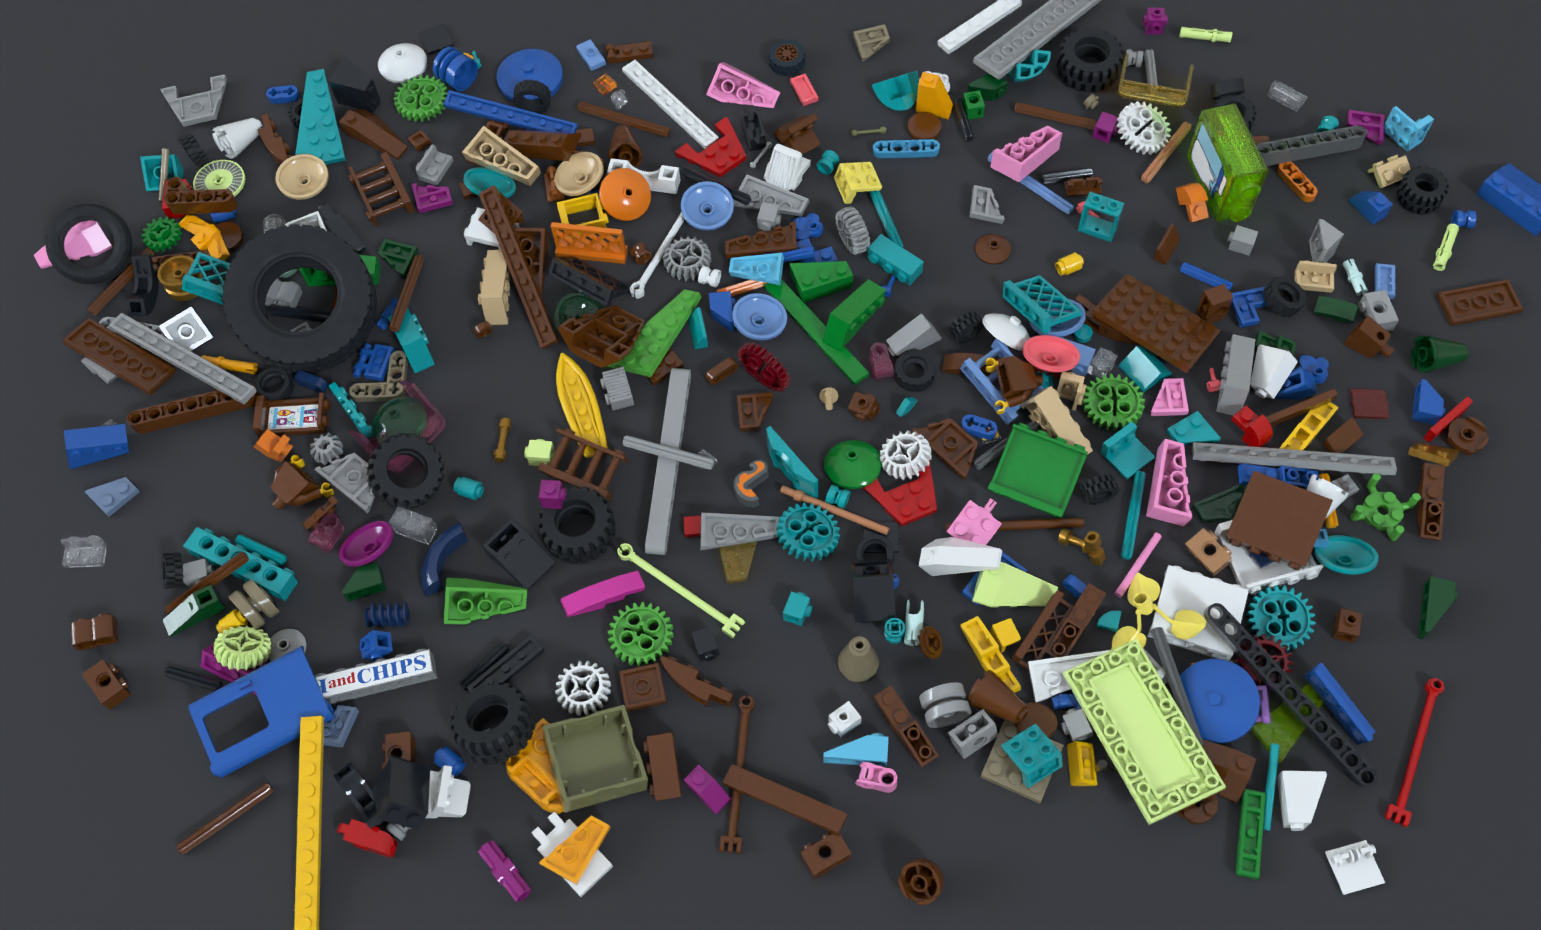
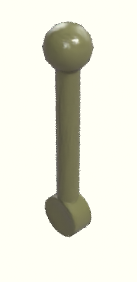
(882, 130)

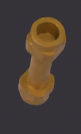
(504, 427)

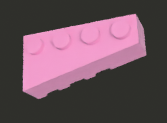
(1027, 154)

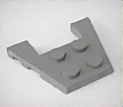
(197, 107)

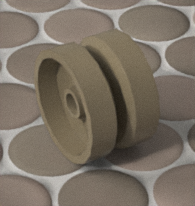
(252, 605)

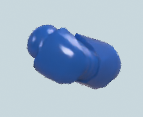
(1065, 700)

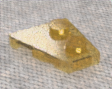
(737, 561)

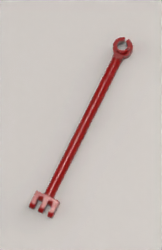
(1399, 809)

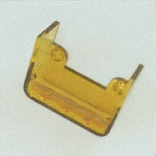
(1153, 93)

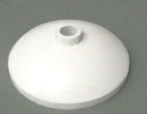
(402, 62)
(1006, 329)

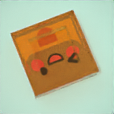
(604, 84)

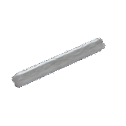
(668, 452)

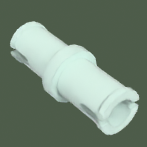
(1355, 277)

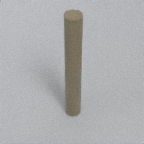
(164, 171)

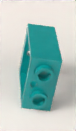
(1089, 223)

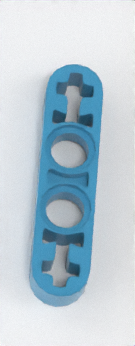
(906, 152)

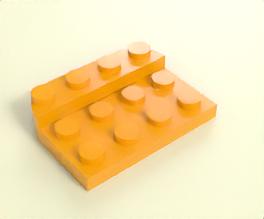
(534, 774)

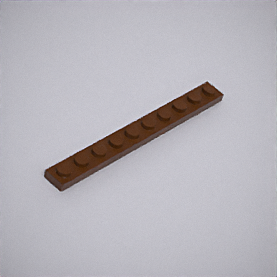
(519, 267)

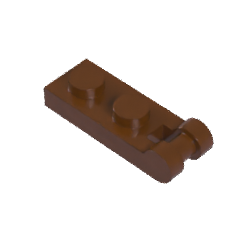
(629, 52)

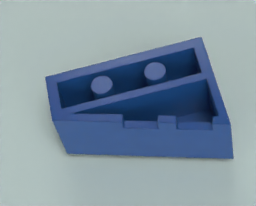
(95, 444)

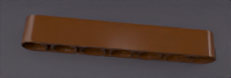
(185, 411)

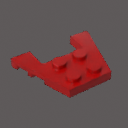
(719, 156)
(909, 500)

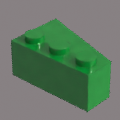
(820, 278)

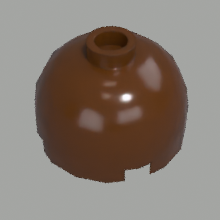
(921, 881)

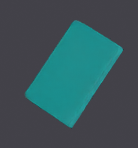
(698, 329)

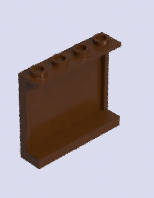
(1278, 520)

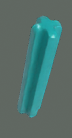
(261, 549)

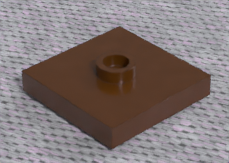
(642, 687)

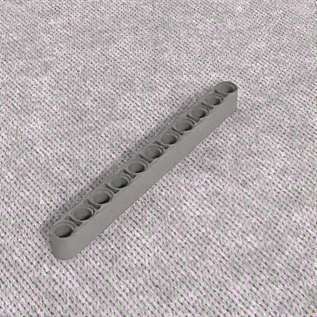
(667, 468)

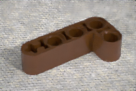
(186, 201)

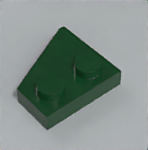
(397, 255)

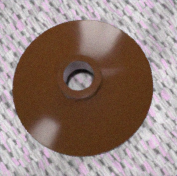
(993, 254)

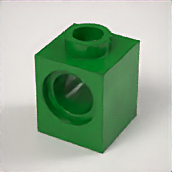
(973, 104)

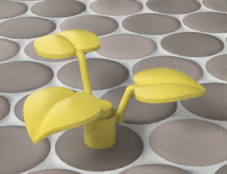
(1141, 595)

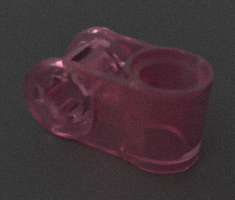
(880, 362)
(326, 533)

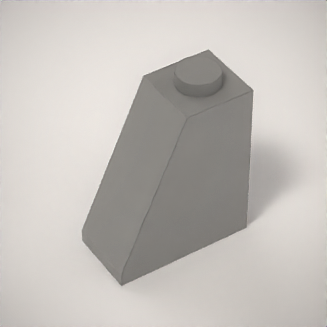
(913, 336)

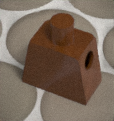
(1369, 339)

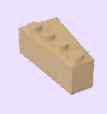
(500, 157)
(495, 288)
(1055, 417)

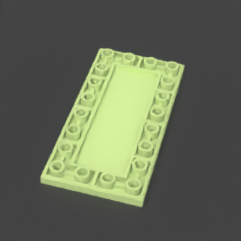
(1143, 731)

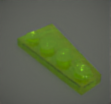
(1284, 726)

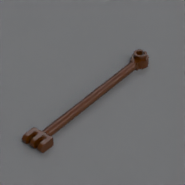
(735, 803)

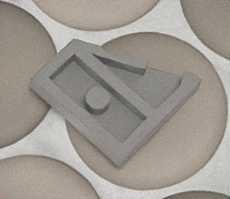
(984, 205)

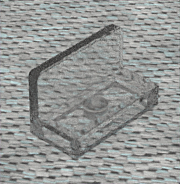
(1287, 95)

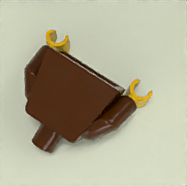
(1015, 379)
(295, 486)

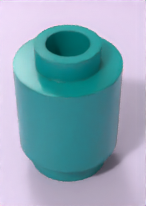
(468, 488)

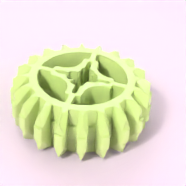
(242, 648)

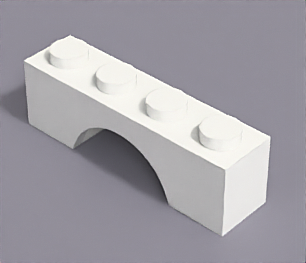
(663, 180)

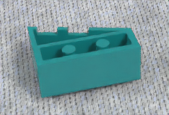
(414, 342)

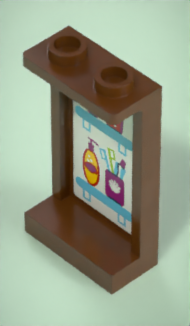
(291, 416)

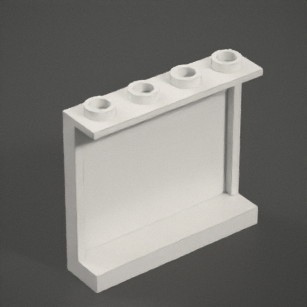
(1255, 579)
(1196, 592)

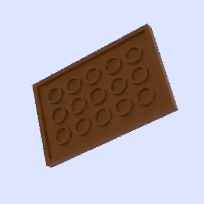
(1156, 322)

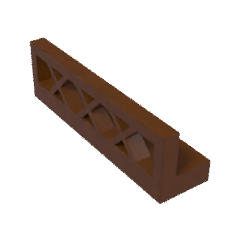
(1038, 625)

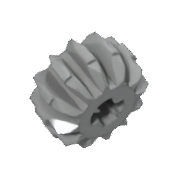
(326, 448)

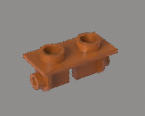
(553, 193)

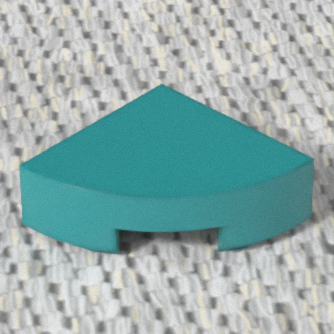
(906, 406)
(1109, 621)

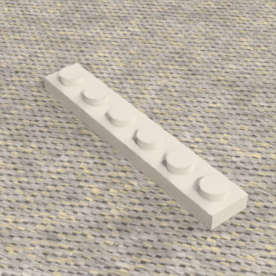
(977, 24)

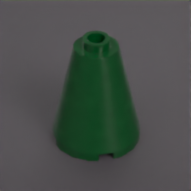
(1436, 353)

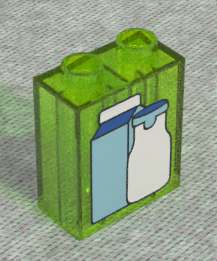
(1227, 163)

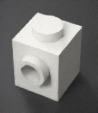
(844, 719)

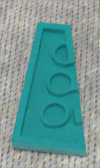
(350, 408)

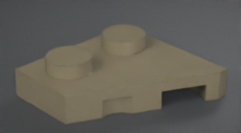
(870, 40)

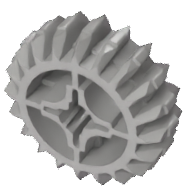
(852, 230)
(683, 253)

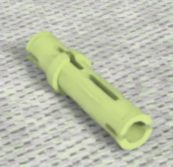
(1203, 34)
(1444, 252)

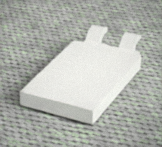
(598, 866)

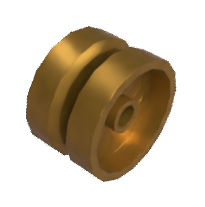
(172, 274)

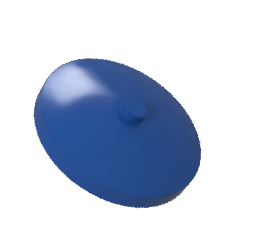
(529, 65)
(1221, 699)

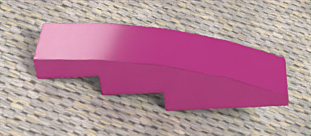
(602, 593)

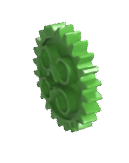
(420, 98)
(1131, 402)
(647, 618)

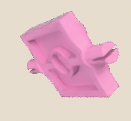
(975, 523)

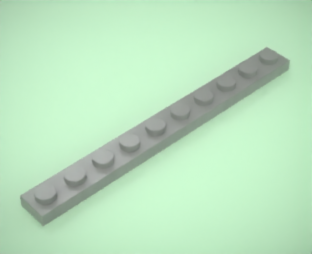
(183, 358)
(1294, 458)

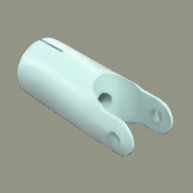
(913, 624)

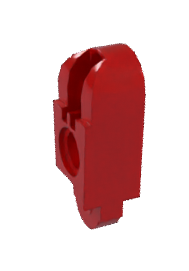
(368, 839)

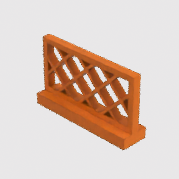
(593, 250)

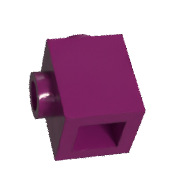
(1105, 127)
(552, 494)

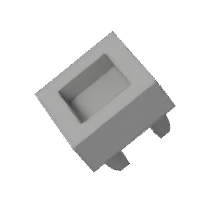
(1346, 484)

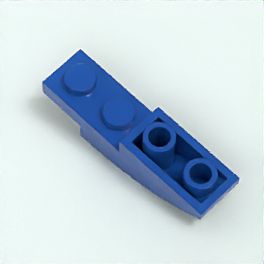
(1294, 476)

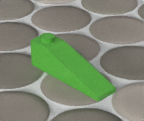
(476, 599)

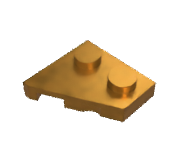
(1434, 454)

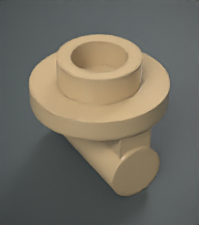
(828, 396)

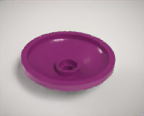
(366, 544)

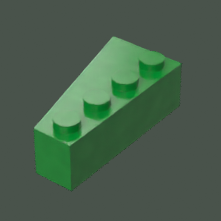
(318, 278)
(853, 314)

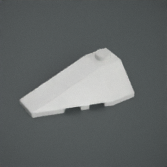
(958, 556)

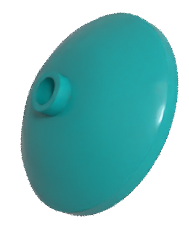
(482, 178)
(1347, 555)

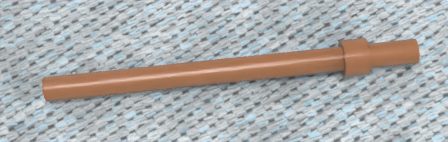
(800, 496)

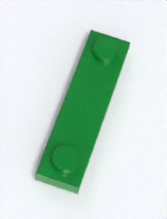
(1250, 834)

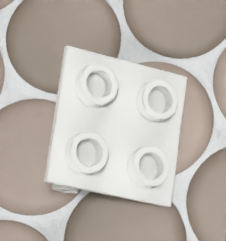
(1355, 867)

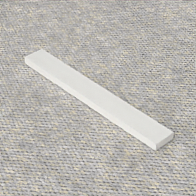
(670, 104)

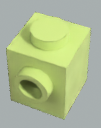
(539, 452)

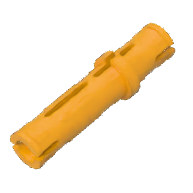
(232, 365)

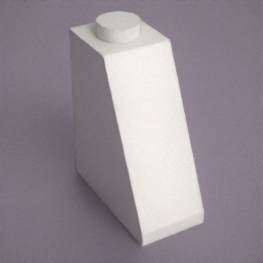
(1271, 370)
(1299, 797)

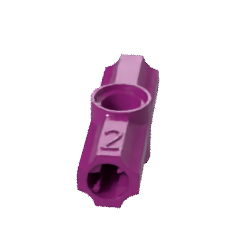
(504, 871)

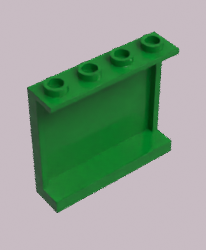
(1038, 470)

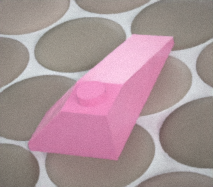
(738, 87)
(81, 240)

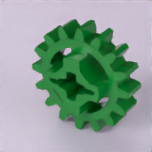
(161, 234)

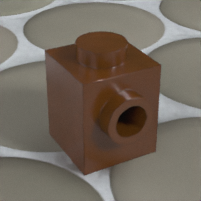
(1347, 625)

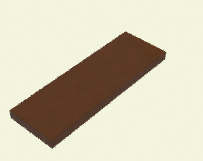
(119, 356)

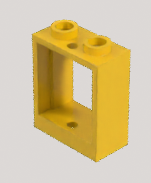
(581, 204)

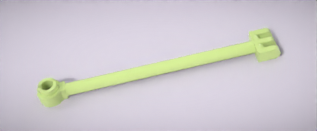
(728, 623)

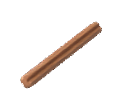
(1166, 152)

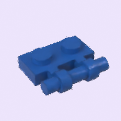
(378, 362)

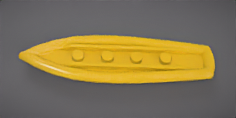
(579, 403)

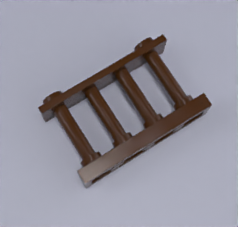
(392, 177)
(567, 476)

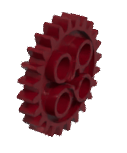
(755, 358)

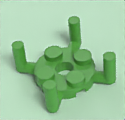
(1387, 501)

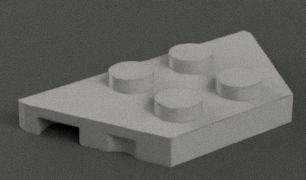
(350, 479)

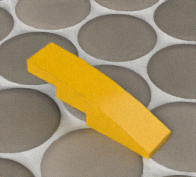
(1309, 427)
(988, 652)

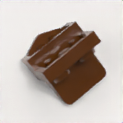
(799, 134)

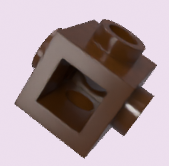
(864, 406)

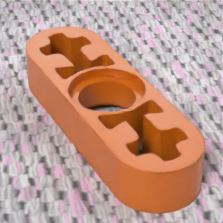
(1299, 189)

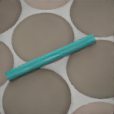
(1270, 785)

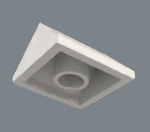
(186, 330)

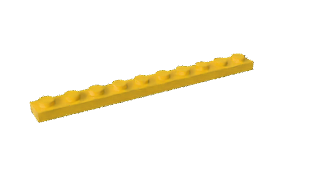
(309, 823)

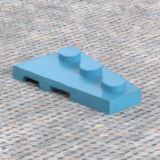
(758, 267)

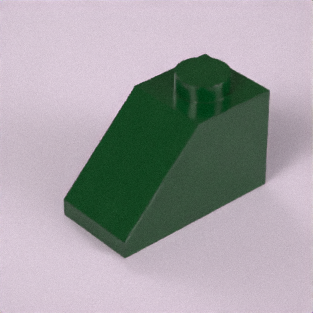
(989, 87)
(365, 582)

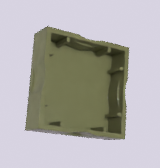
(594, 758)

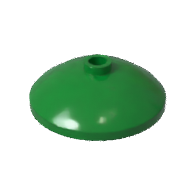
(855, 471)

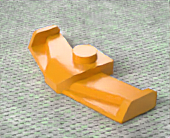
(205, 236)

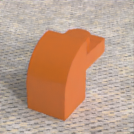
(1194, 198)
(273, 445)

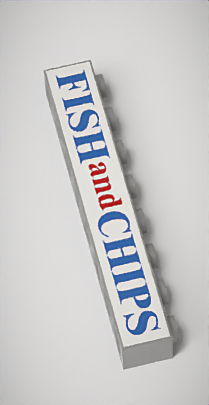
(377, 676)

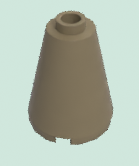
(858, 660)

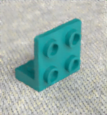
(1126, 451)
(1033, 755)

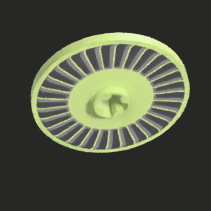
(228, 172)

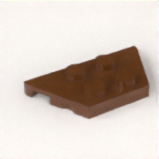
(950, 445)

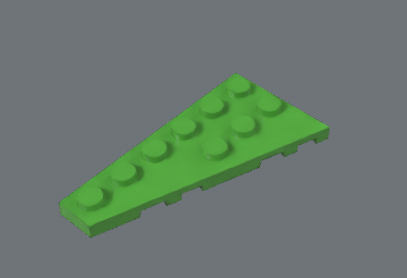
(659, 335)

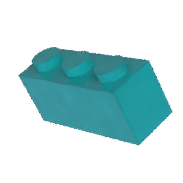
(895, 260)

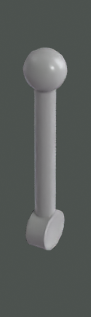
(753, 164)

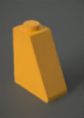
(933, 96)

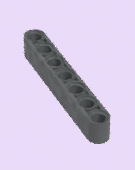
(1312, 145)

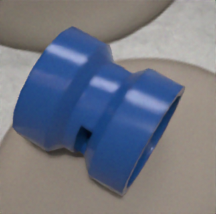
(1464, 219)

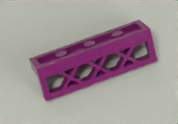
(210, 663)

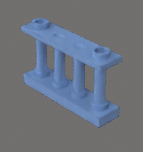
(984, 383)

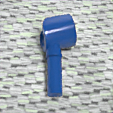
(889, 286)

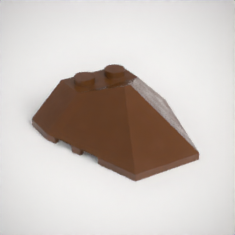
(602, 336)

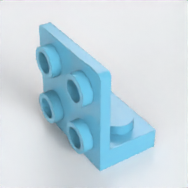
(1405, 130)

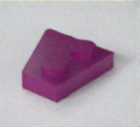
(1370, 121)
(431, 197)

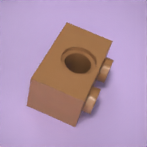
(1215, 562)

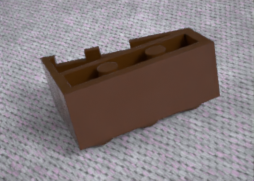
(663, 766)

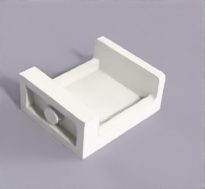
(479, 232)

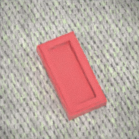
(804, 89)

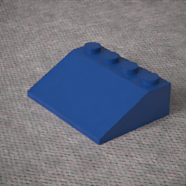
(1514, 196)

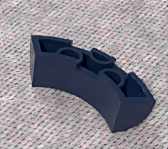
(437, 553)

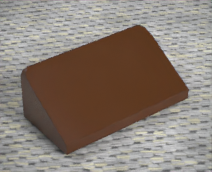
(1167, 245)
(1343, 437)

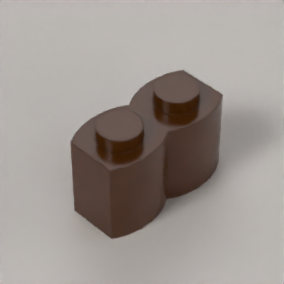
(94, 632)

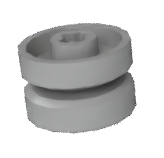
(945, 705)

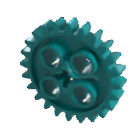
(797, 519)
(1299, 617)

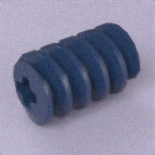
(387, 616)

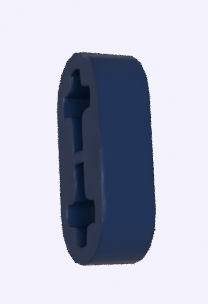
(310, 381)

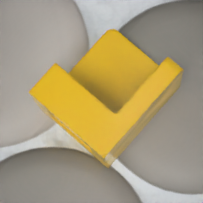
(1005, 634)

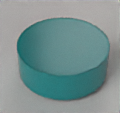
(1083, 334)

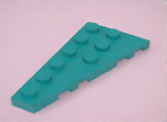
(318, 125)

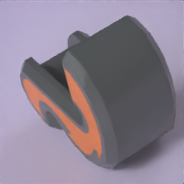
(748, 480)

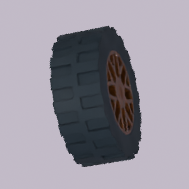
(786, 57)

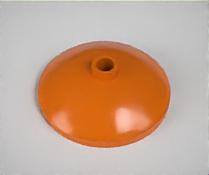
(614, 196)

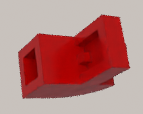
(1256, 428)

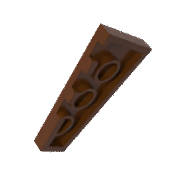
(774, 241)

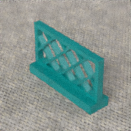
(202, 286)
(1031, 308)

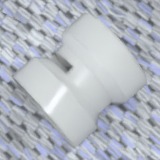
(709, 276)

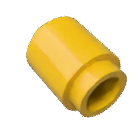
(1069, 264)
(232, 619)

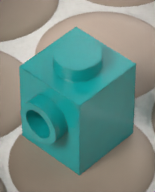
(797, 608)

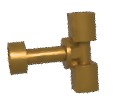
(1090, 544)

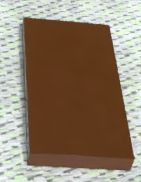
(1479, 302)

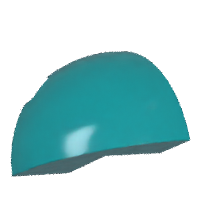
(1031, 66)
(898, 92)

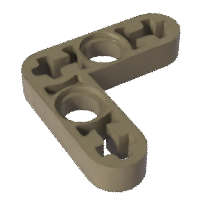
(386, 387)

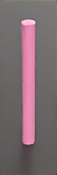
(1137, 565)

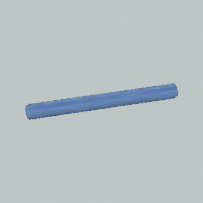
(1044, 192)

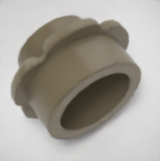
(1091, 102)

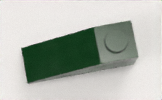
(1436, 599)

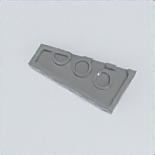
(761, 191)
(734, 529)

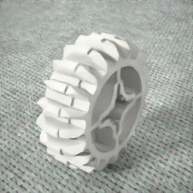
(897, 463)
(572, 701)

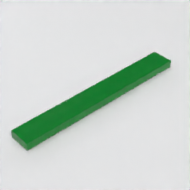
(815, 330)

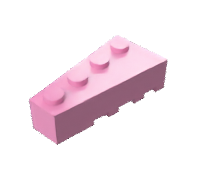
(1169, 491)

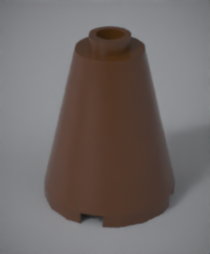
(625, 146)
(997, 698)

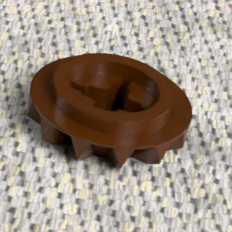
(934, 648)

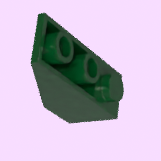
(194, 610)

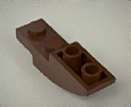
(273, 142)
(1099, 326)
(1430, 506)
(1076, 622)
(688, 681)
(905, 726)

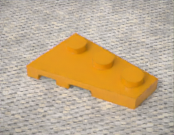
(577, 851)

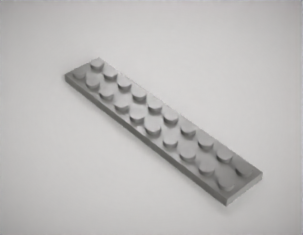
(1030, 35)

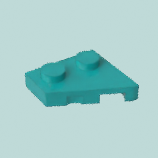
(1193, 429)

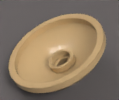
(299, 170)
(579, 174)

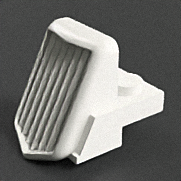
(786, 167)
(447, 795)

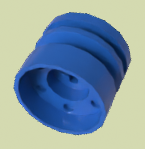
(455, 68)

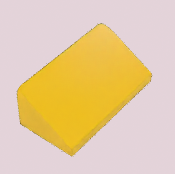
(1081, 764)

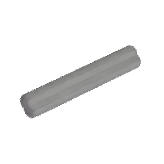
(1150, 67)

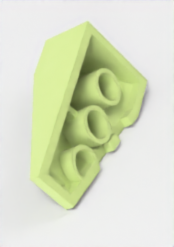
(1011, 588)

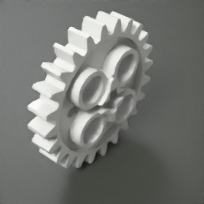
(1152, 137)

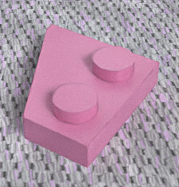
(1171, 399)

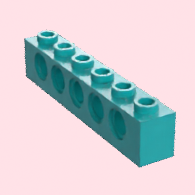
(279, 587)

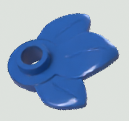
(808, 226)
(1316, 367)

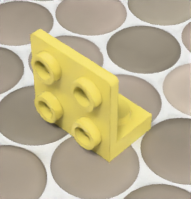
(856, 178)

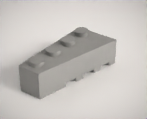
(1235, 374)

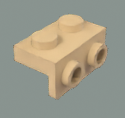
(1390, 171)
(1315, 276)
(1071, 388)

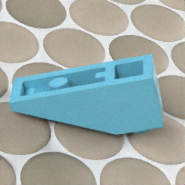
(866, 749)

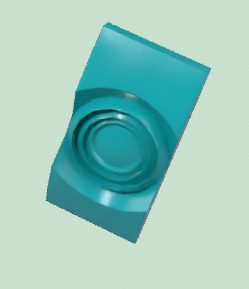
(791, 465)

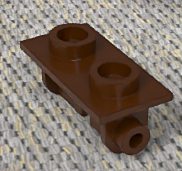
(1083, 187)

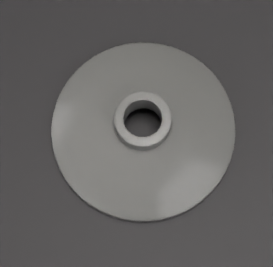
(290, 636)

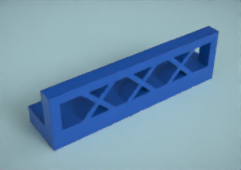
(1339, 704)

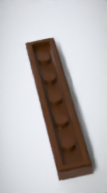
(785, 799)

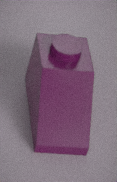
(706, 789)

